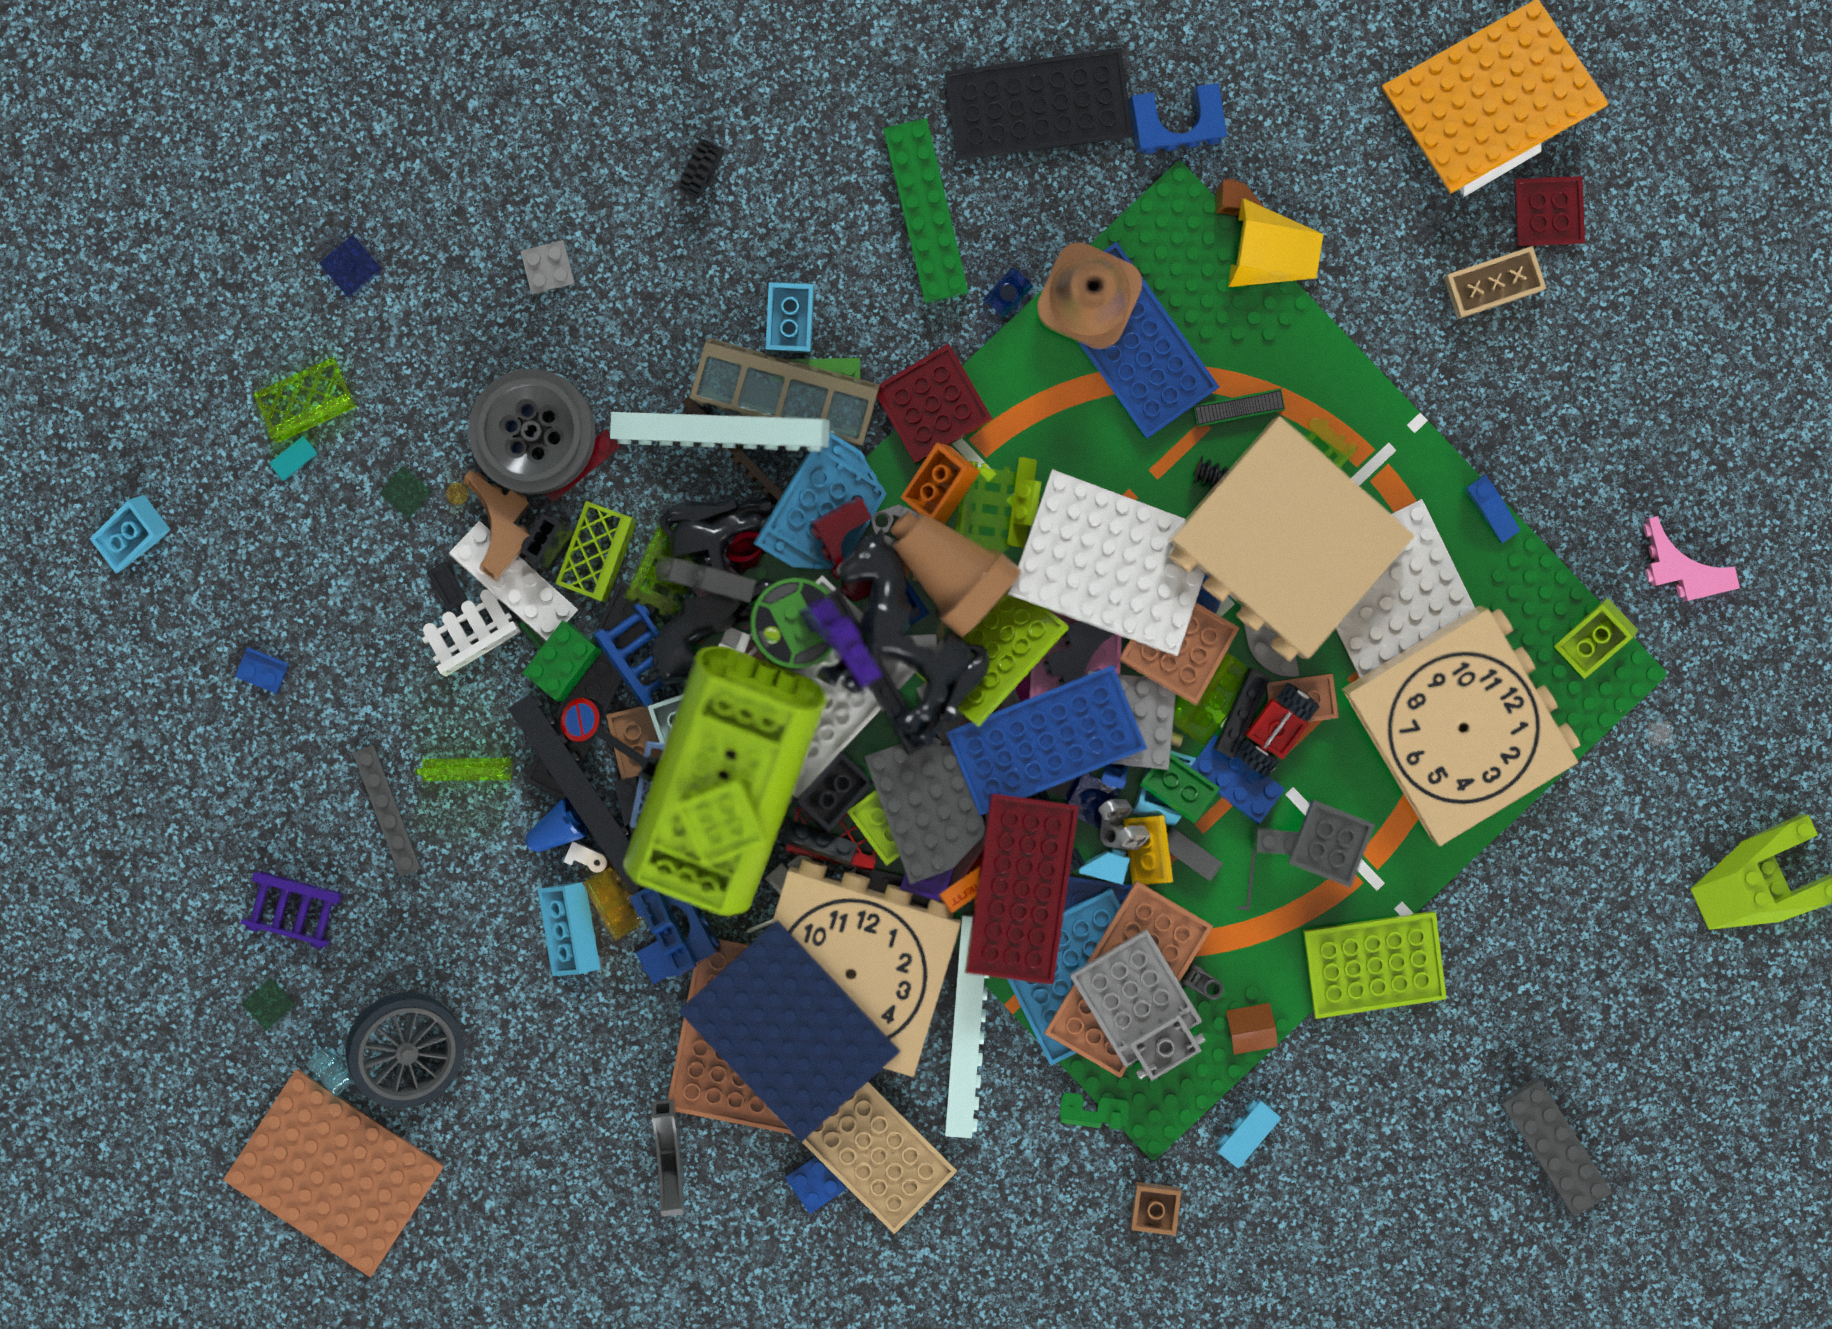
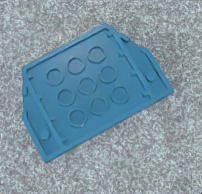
(820, 485)

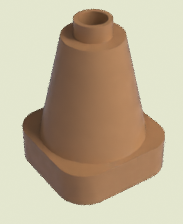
(1087, 316)
(953, 570)

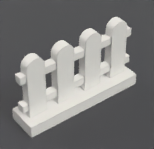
(486, 642)

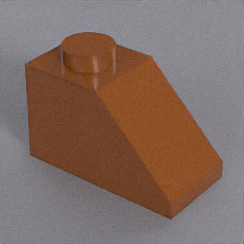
(1229, 197)

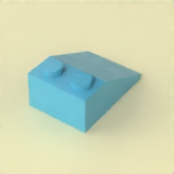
(129, 533)
(1149, 805)

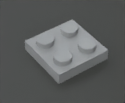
(547, 267)

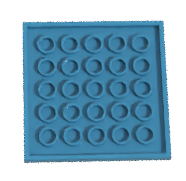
(1079, 935)

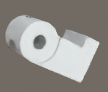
(586, 855)

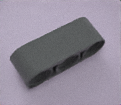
(1192, 854)

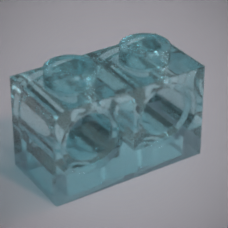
(330, 1071)

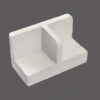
(735, 639)

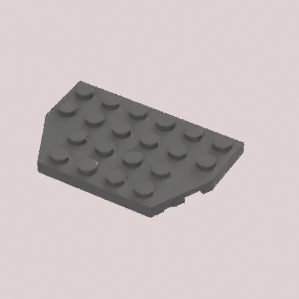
(926, 807)

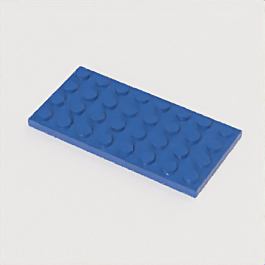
(1151, 363)
(1048, 739)

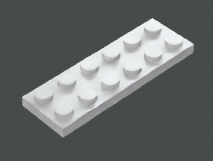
(518, 588)

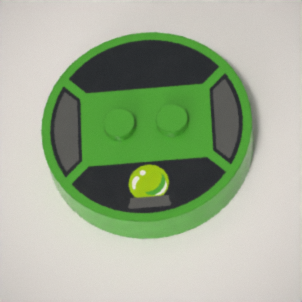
(779, 628)

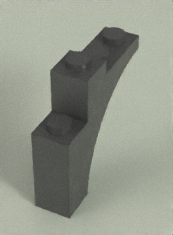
(705, 578)
(669, 1157)

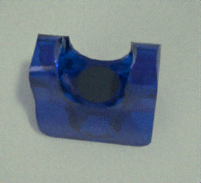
(1008, 292)

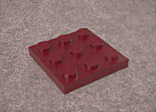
(1549, 211)

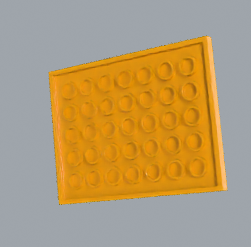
(1494, 95)

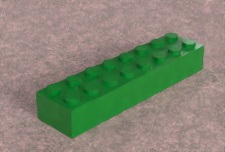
(925, 211)

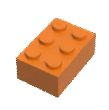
(940, 483)

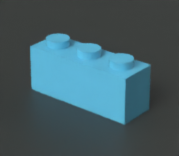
(1247, 1132)

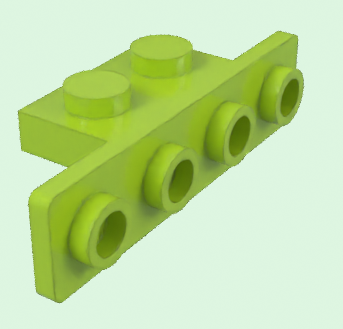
(1024, 502)

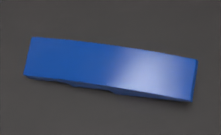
(666, 930)

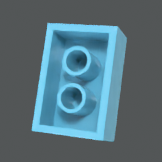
(790, 318)

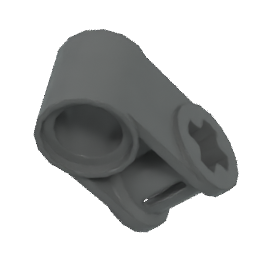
(1201, 981)

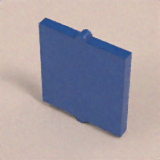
(652, 963)

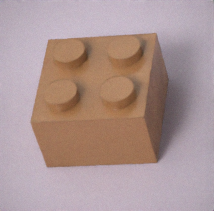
(1155, 1208)

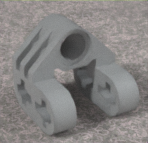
(897, 511)
(1126, 838)

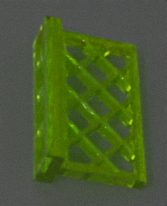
(315, 415)
(465, 769)

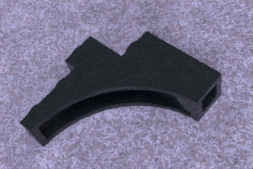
(1072, 662)

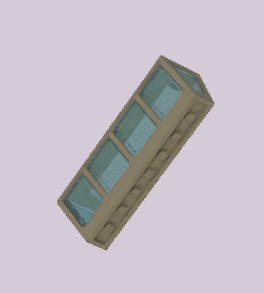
(783, 388)

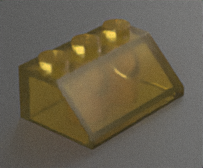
(612, 903)

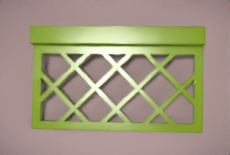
(613, 560)

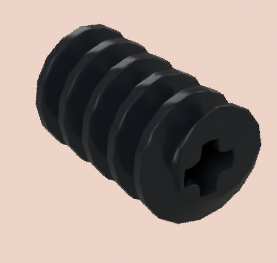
(1207, 473)

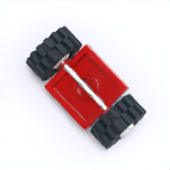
(1277, 729)

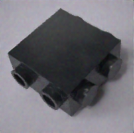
(546, 541)

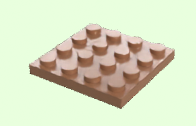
(1198, 658)

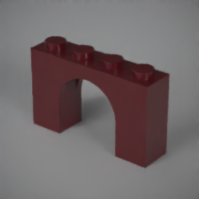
(831, 530)

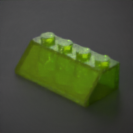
(1205, 718)

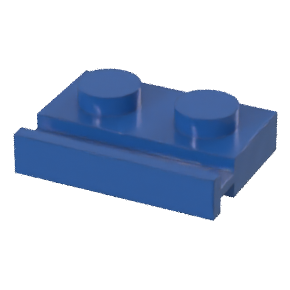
(262, 670)

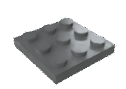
(1331, 843)

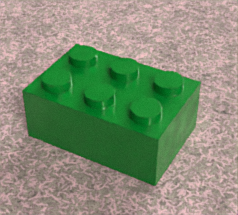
(562, 661)

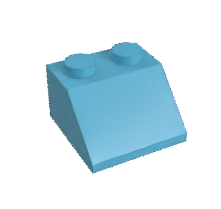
(1107, 865)

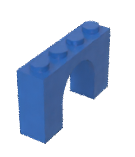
(1151, 134)
(700, 938)

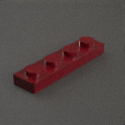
(603, 448)

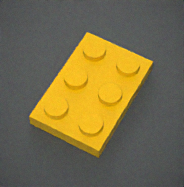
(1152, 860)

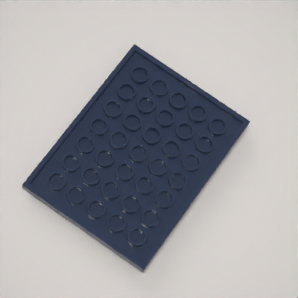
(789, 1030)

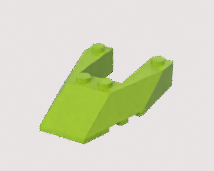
(1750, 885)

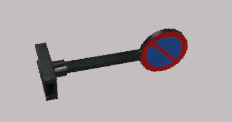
(582, 722)

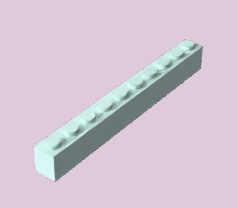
(720, 429)
(965, 1044)

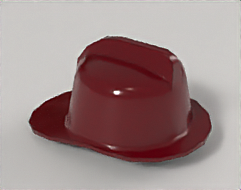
(744, 551)

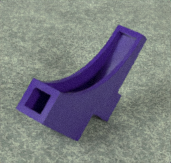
(843, 637)

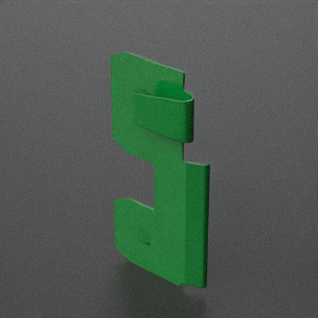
(1109, 1111)

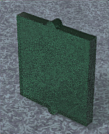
(405, 492)
(268, 1004)

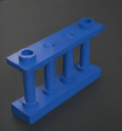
(618, 657)

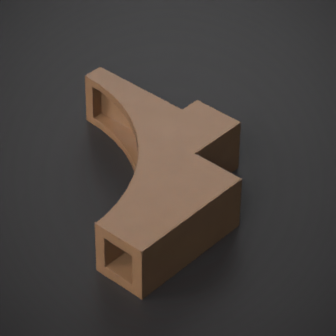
(502, 514)

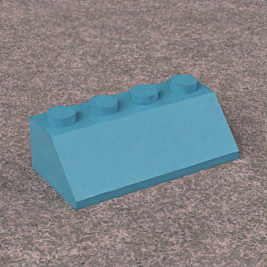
(568, 929)

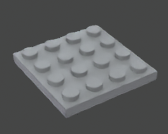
(1154, 714)

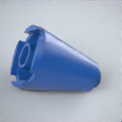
(557, 828)

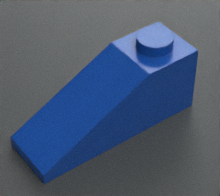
(1492, 508)

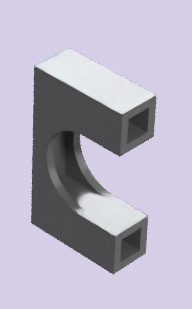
(1273, 840)

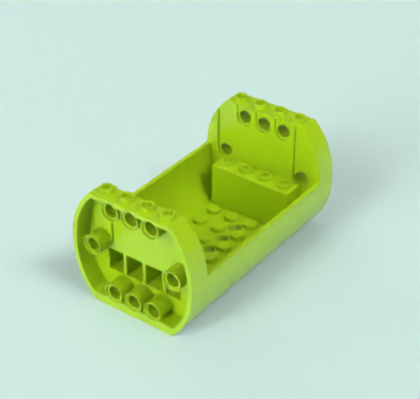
(770, 723)

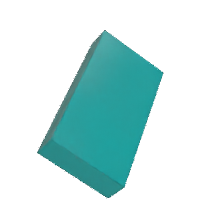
(293, 458)

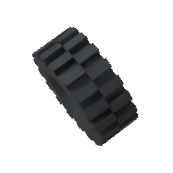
(700, 169)

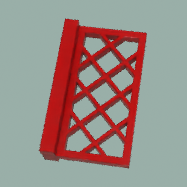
(859, 859)

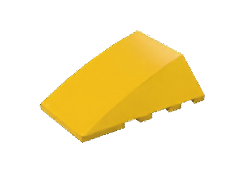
(1274, 248)

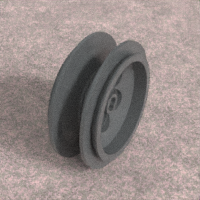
(503, 403)

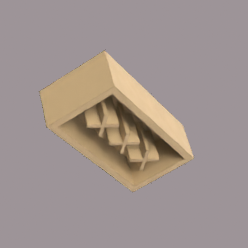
(1494, 282)

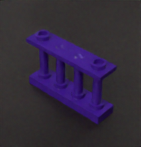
(307, 893)

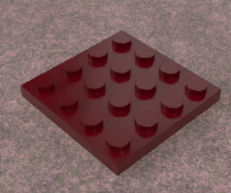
(932, 403)

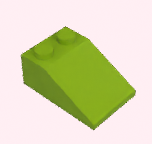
(1596, 638)

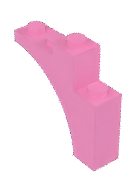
(1671, 565)

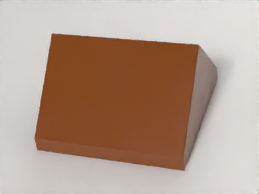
(1252, 1028)

